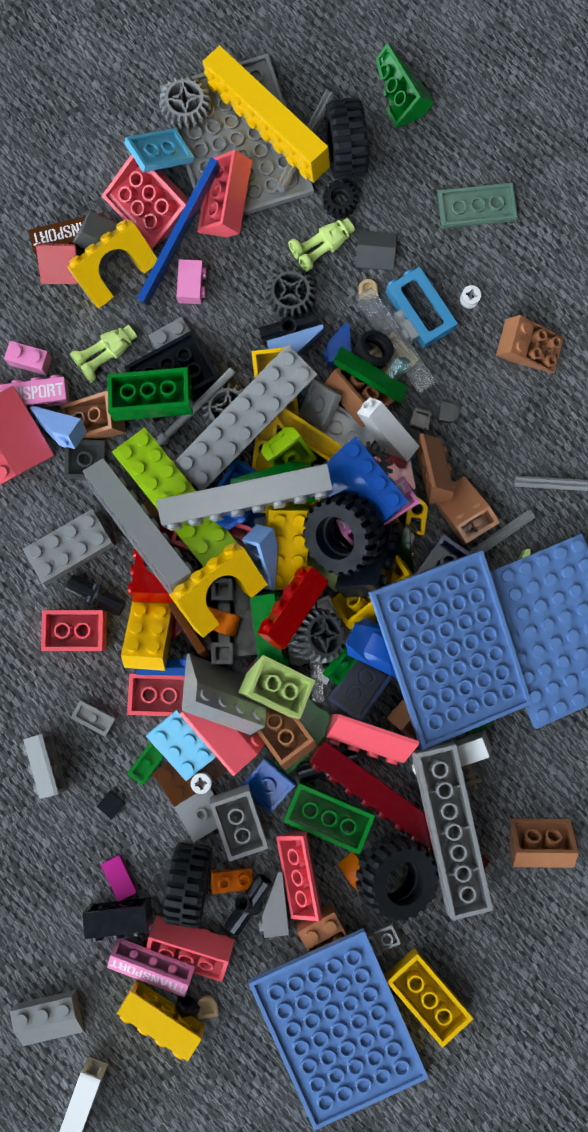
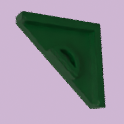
(405, 550)

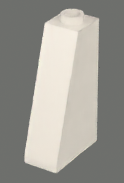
(387, 430)
(472, 749)
(84, 1096)

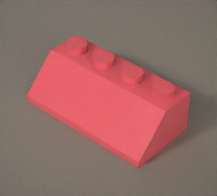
(225, 199)
(227, 744)
(299, 876)
(193, 946)

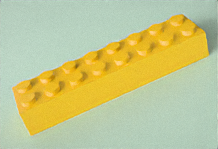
(266, 114)

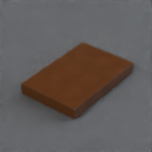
(196, 640)

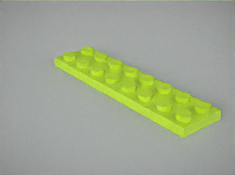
(162, 479)

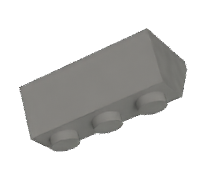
(44, 765)
(47, 1018)

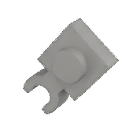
(406, 326)

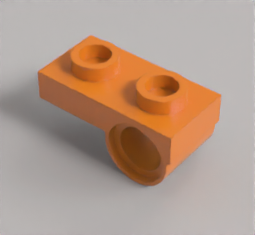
(227, 621)
(231, 880)

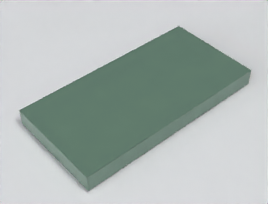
(477, 205)

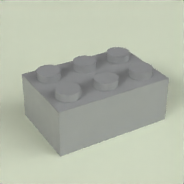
(238, 822)

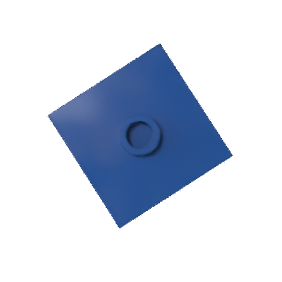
(269, 785)

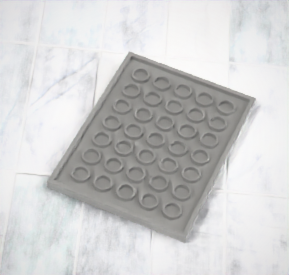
(227, 132)

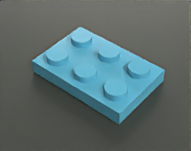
(159, 150)
(180, 745)

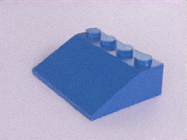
(358, 472)

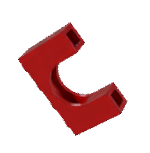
(145, 585)

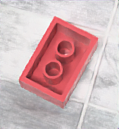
(74, 630)
(154, 694)

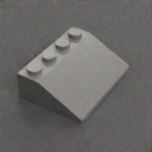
(213, 695)

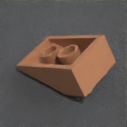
(95, 416)
(286, 738)

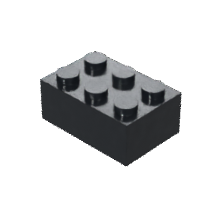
(117, 919)

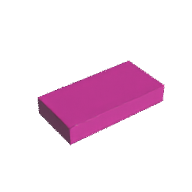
(119, 877)

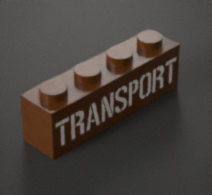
(57, 233)

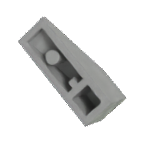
(274, 916)

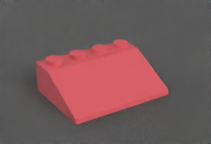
(146, 200)
(20, 437)
(369, 738)

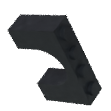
(377, 573)
(223, 599)

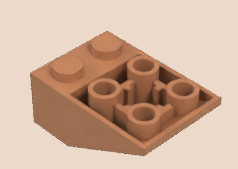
(529, 344)
(467, 512)
(319, 933)

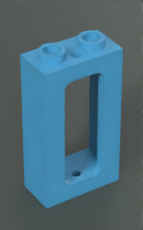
(399, 301)

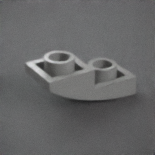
(384, 939)

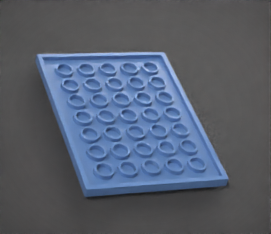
(548, 623)
(450, 648)
(338, 1029)

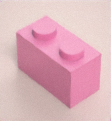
(190, 281)
(28, 358)

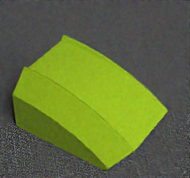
(287, 447)

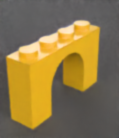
(86, 267)
(191, 595)

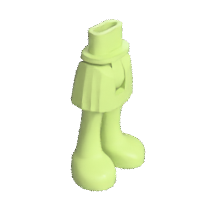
(331, 235)
(115, 344)

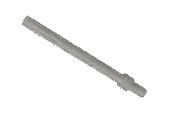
(164, 437)

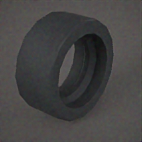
(378, 339)

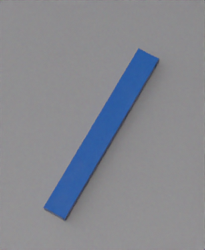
(179, 231)

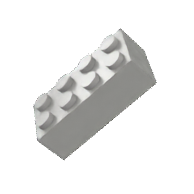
(69, 547)

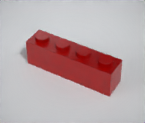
(292, 607)

